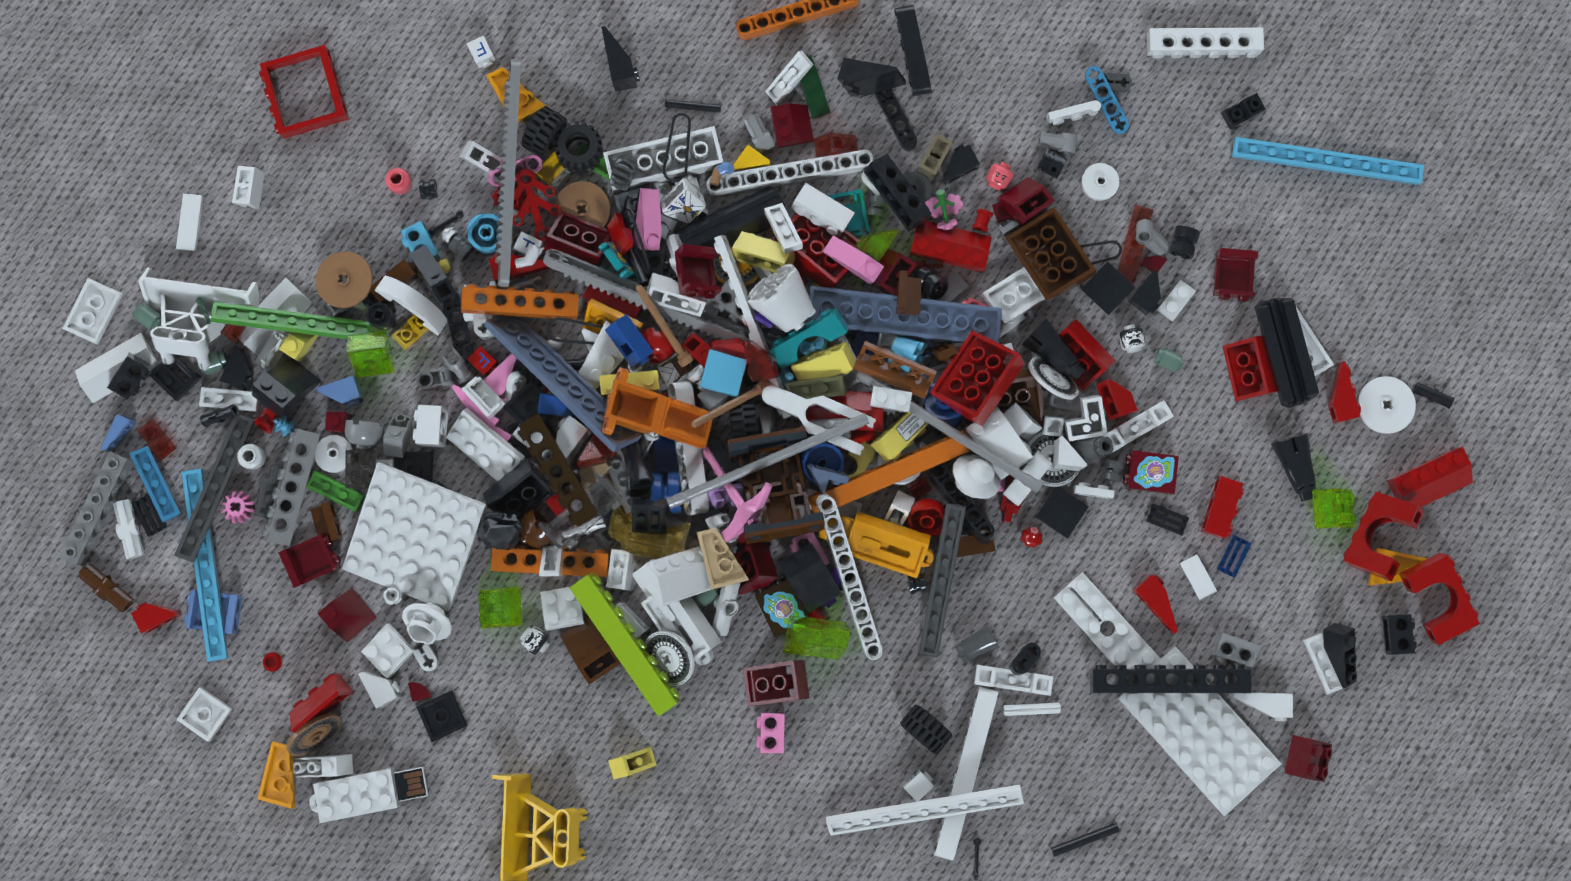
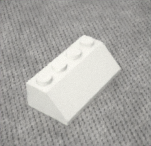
(676, 576)

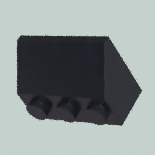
(518, 491)

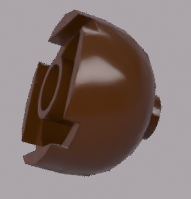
(532, 532)

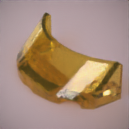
(647, 545)

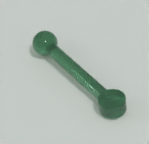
(200, 300)

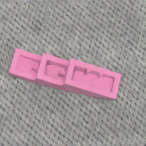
(492, 423)

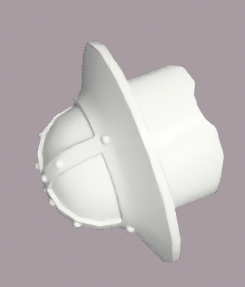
(975, 477)
(426, 622)

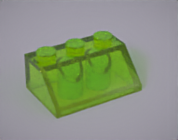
(816, 637)

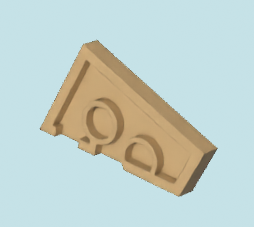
(719, 560)

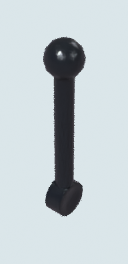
(459, 214)
(977, 842)

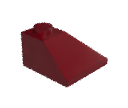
(347, 615)

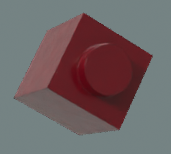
(336, 421)

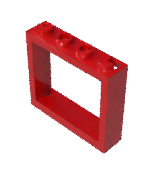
(315, 123)

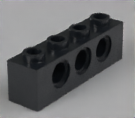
(897, 192)

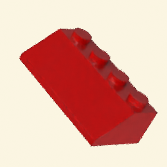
(951, 246)
(1433, 478)

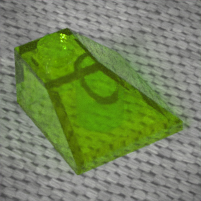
(876, 243)

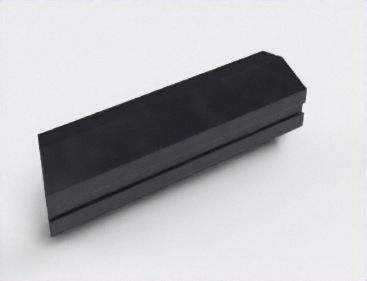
(743, 215)
(1287, 351)

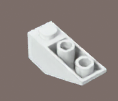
(323, 766)

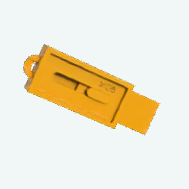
(885, 543)

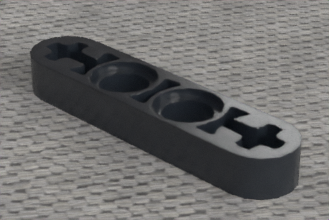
(898, 116)
(458, 326)

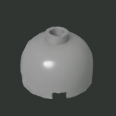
(363, 433)

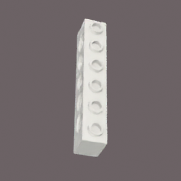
(1251, 36)

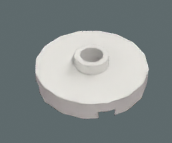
(1100, 191)
(324, 449)

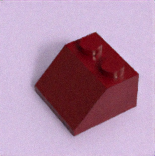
(791, 124)
(758, 566)

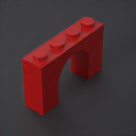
(1380, 510)
(1460, 614)

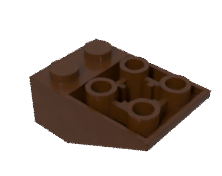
(589, 650)

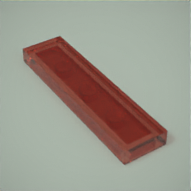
(1132, 249)

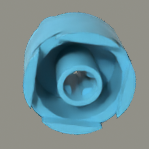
(476, 233)
(908, 349)

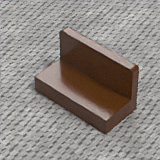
(908, 294)
(326, 521)

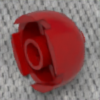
(660, 345)
(927, 516)

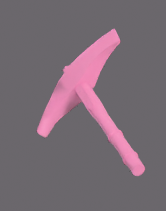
(747, 511)

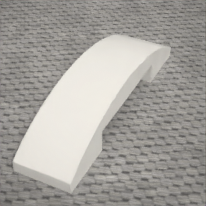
(414, 302)
(1139, 425)
(1006, 679)

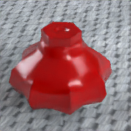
(1031, 537)

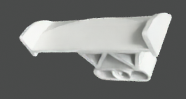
(182, 314)

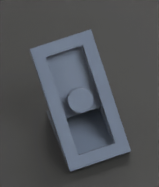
(822, 475)

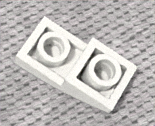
(1198, 577)

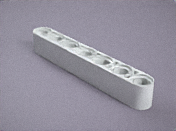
(689, 457)

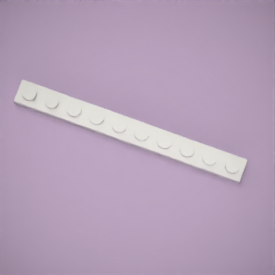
(736, 283)
(925, 810)

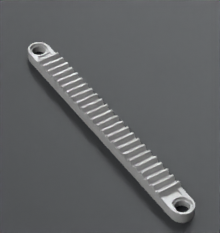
(508, 172)
(627, 290)

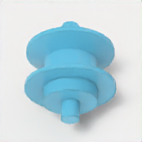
(283, 425)

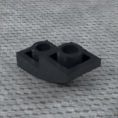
(1243, 111)

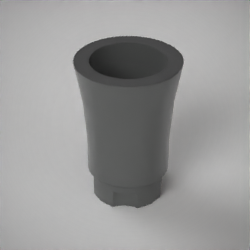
(1093, 447)
(976, 644)

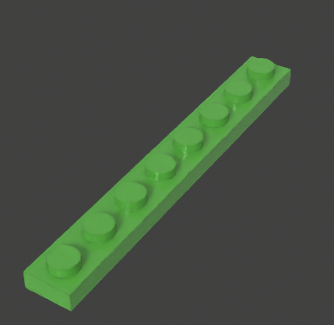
(287, 321)

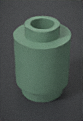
(147, 316)
(1168, 360)
(218, 361)
(705, 598)

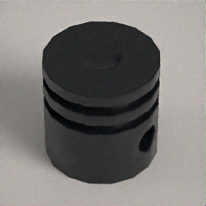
(1052, 163)

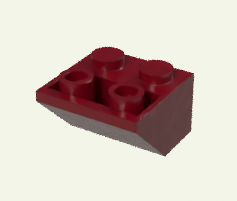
(1026, 201)
(893, 263)
(1308, 758)

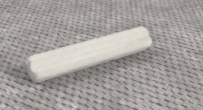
(1031, 709)

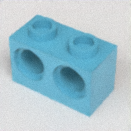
(424, 239)

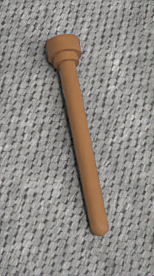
(684, 357)
(757, 390)

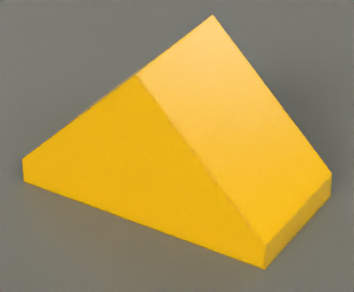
(750, 160)

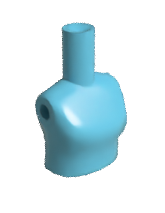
(787, 376)

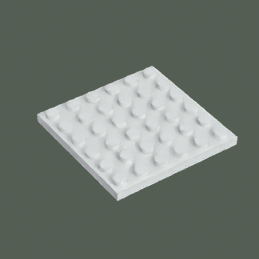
(414, 536)

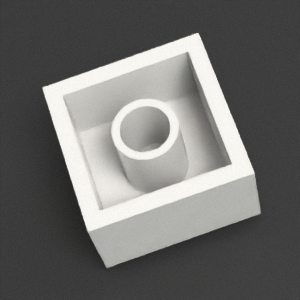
(431, 426)

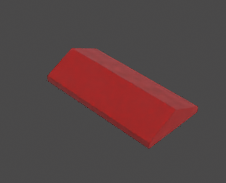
(856, 400)

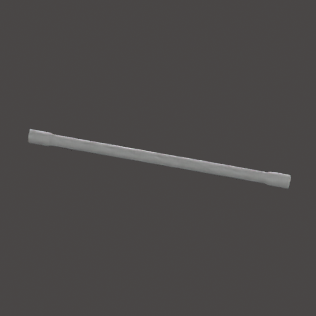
(851, 424)
(1026, 479)

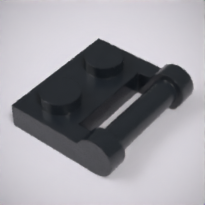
(171, 381)
(643, 516)

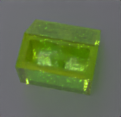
(370, 354)
(1333, 508)
(500, 607)

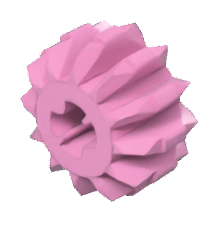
(238, 498)

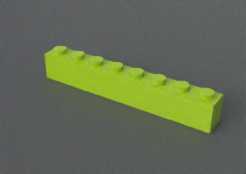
(625, 644)

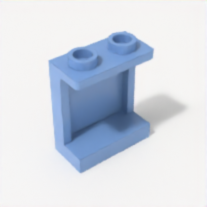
(231, 611)

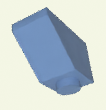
(344, 391)

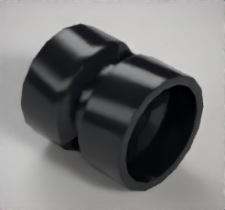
(1184, 242)
(931, 282)
(381, 316)

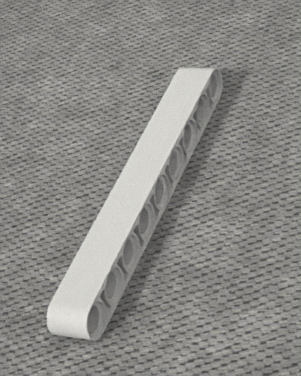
(798, 167)
(852, 585)
(967, 769)

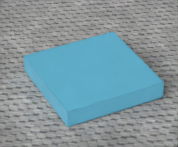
(723, 373)

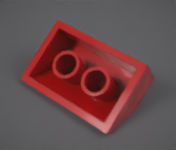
(1088, 351)
(1249, 368)

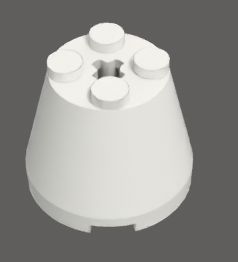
(783, 299)

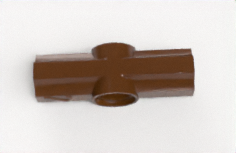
(105, 587)

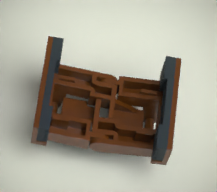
(776, 520)

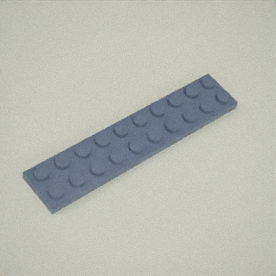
(936, 319)
(558, 378)

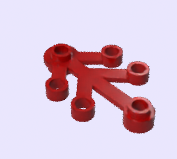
(532, 201)

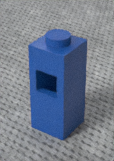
(629, 341)

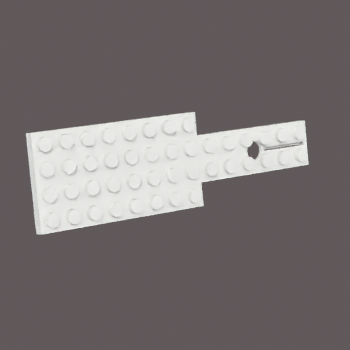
(1192, 728)

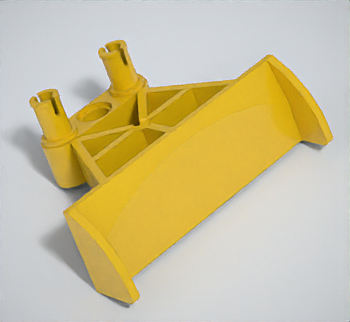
(517, 834)

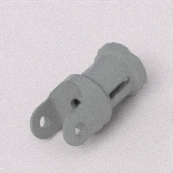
(458, 367)

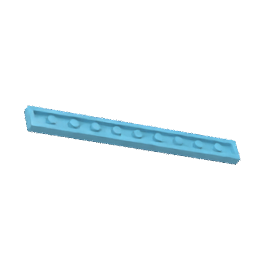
(1327, 161)
(206, 576)

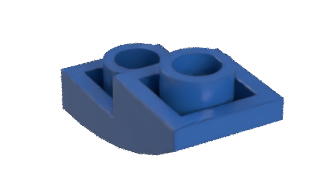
(552, 405)

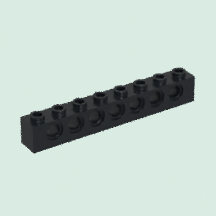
(1240, 684)

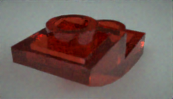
(157, 439)

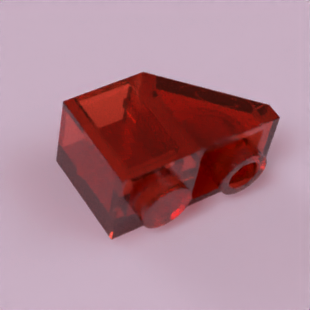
(761, 363)

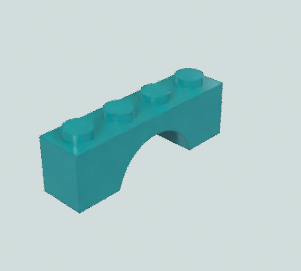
(829, 326)

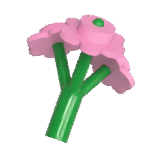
(944, 207)

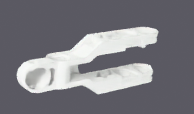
(797, 406)

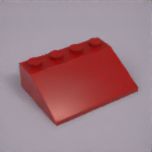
(811, 259)
(978, 377)

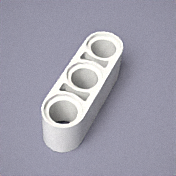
(1035, 467)

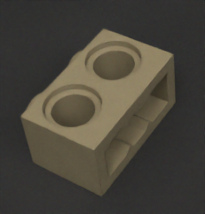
(935, 156)

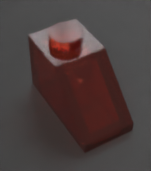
(835, 144)
(595, 454)

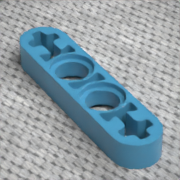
(1109, 98)

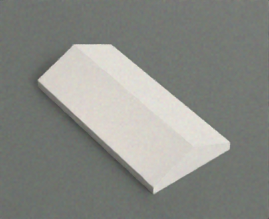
(283, 297)
(98, 373)

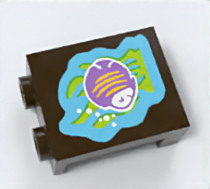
(778, 604)

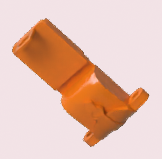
(652, 412)

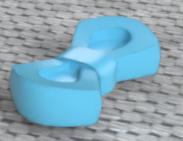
(807, 348)

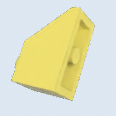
(297, 345)
(632, 763)

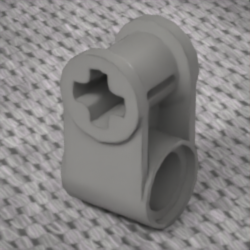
(437, 379)

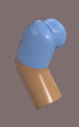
(721, 169)

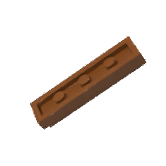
(892, 372)

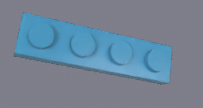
(155, 484)

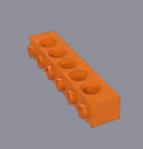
(490, 307)
(500, 561)

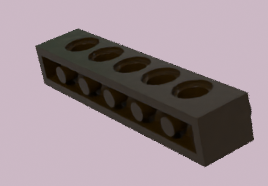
(526, 432)

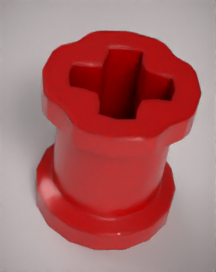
(982, 220)

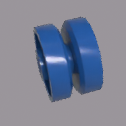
(941, 410)
(827, 453)
(661, 490)

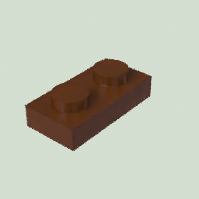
(943, 351)

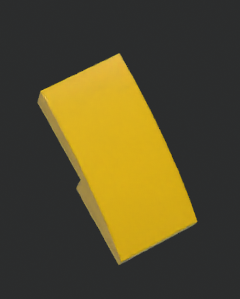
(410, 332)

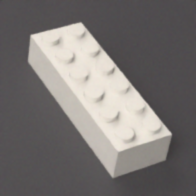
(650, 156)

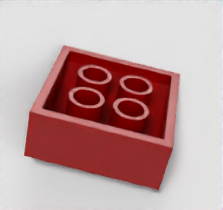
(319, 701)

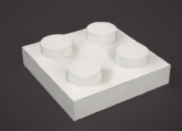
(561, 609)
(388, 651)
(204, 714)

